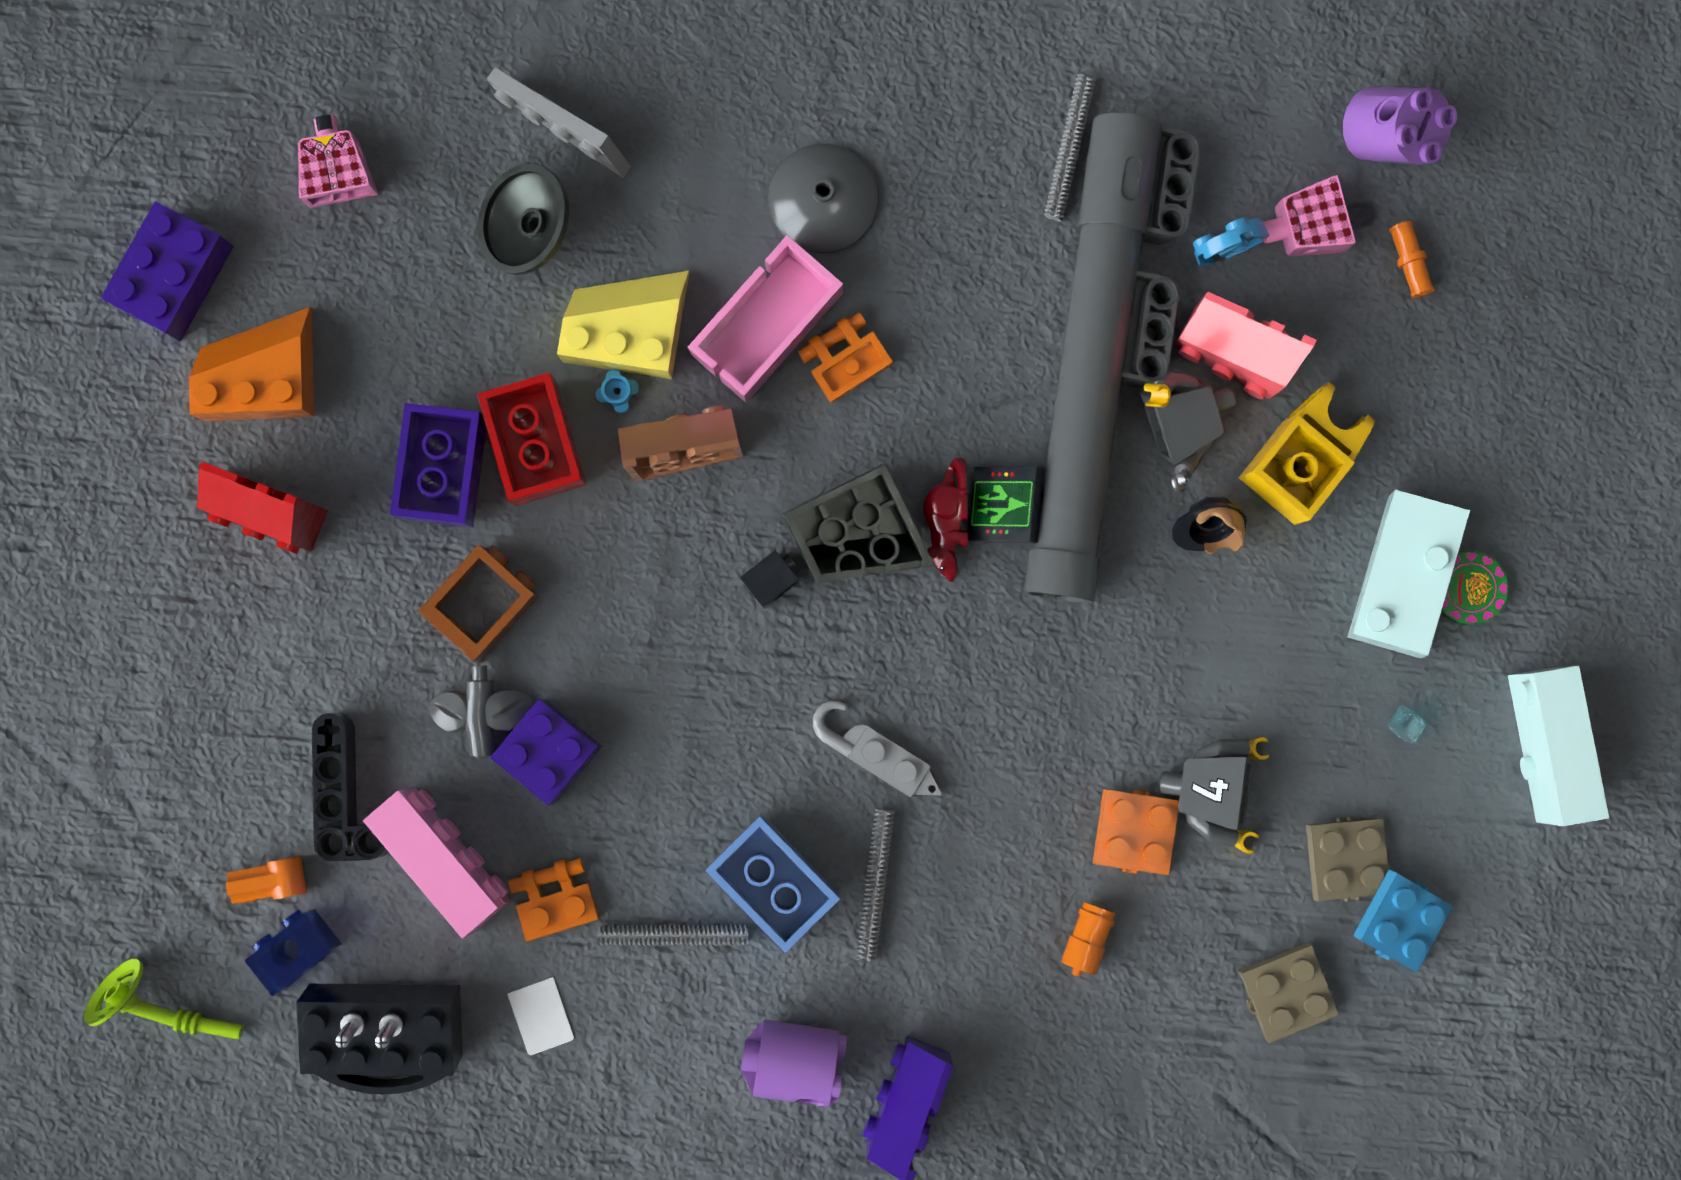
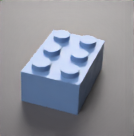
(773, 883)

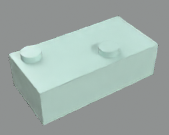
(1408, 574)
(1558, 746)

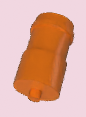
(1087, 942)

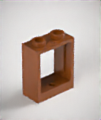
(452, 630)

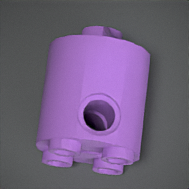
(1398, 124)
(793, 1063)

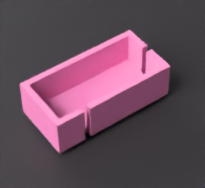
(766, 319)
(438, 860)

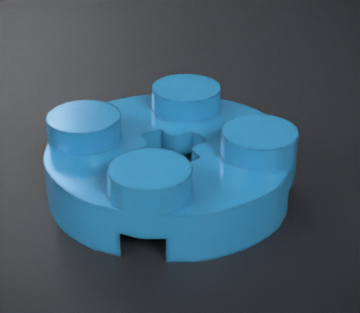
(1239, 238)

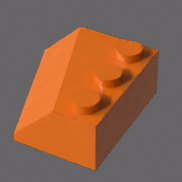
(256, 373)

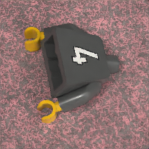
(1217, 790)

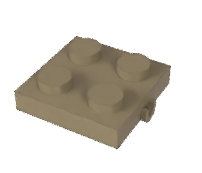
(1347, 858)
(1288, 992)

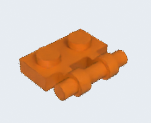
(851, 366)
(557, 910)

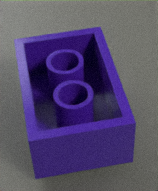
(167, 271)
(438, 465)

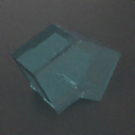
(1412, 728)

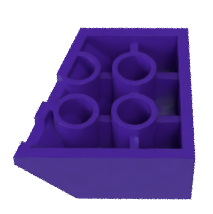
(906, 1102)

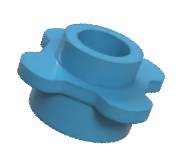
(613, 381)

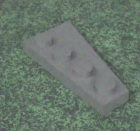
(559, 121)

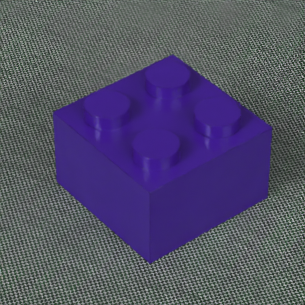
(546, 752)

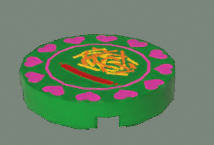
(1475, 589)

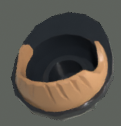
(1211, 526)

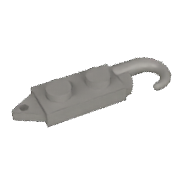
(876, 754)

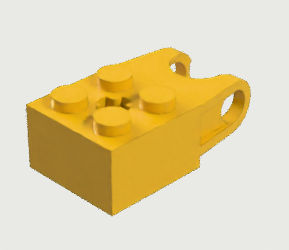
(1318, 451)

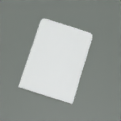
(540, 1016)

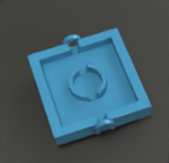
(1402, 920)

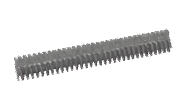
(1071, 141)
(876, 885)
(673, 936)

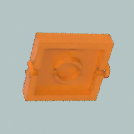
(1136, 832)

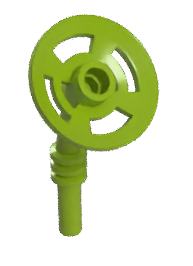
(124, 999)

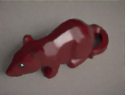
(943, 513)

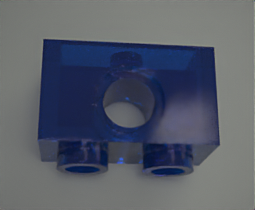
(272, 963)

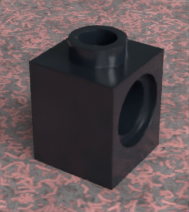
(771, 578)

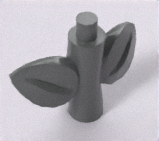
(480, 711)

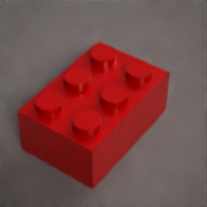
(531, 439)

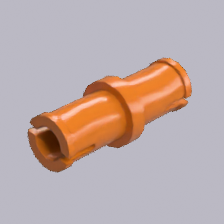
(1412, 259)

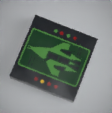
(1005, 504)

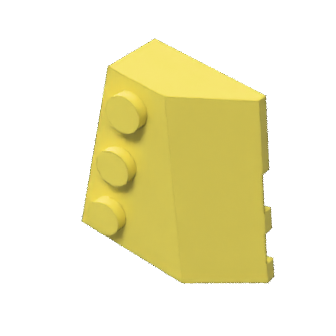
(626, 325)

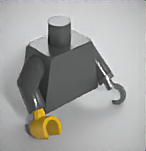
(1184, 420)

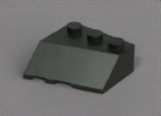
(857, 530)

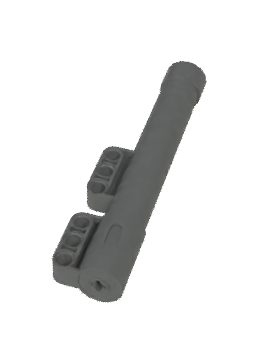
(1107, 335)

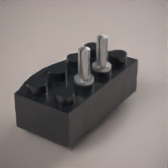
(379, 1034)

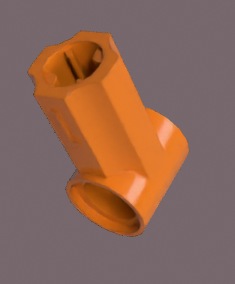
(276, 879)

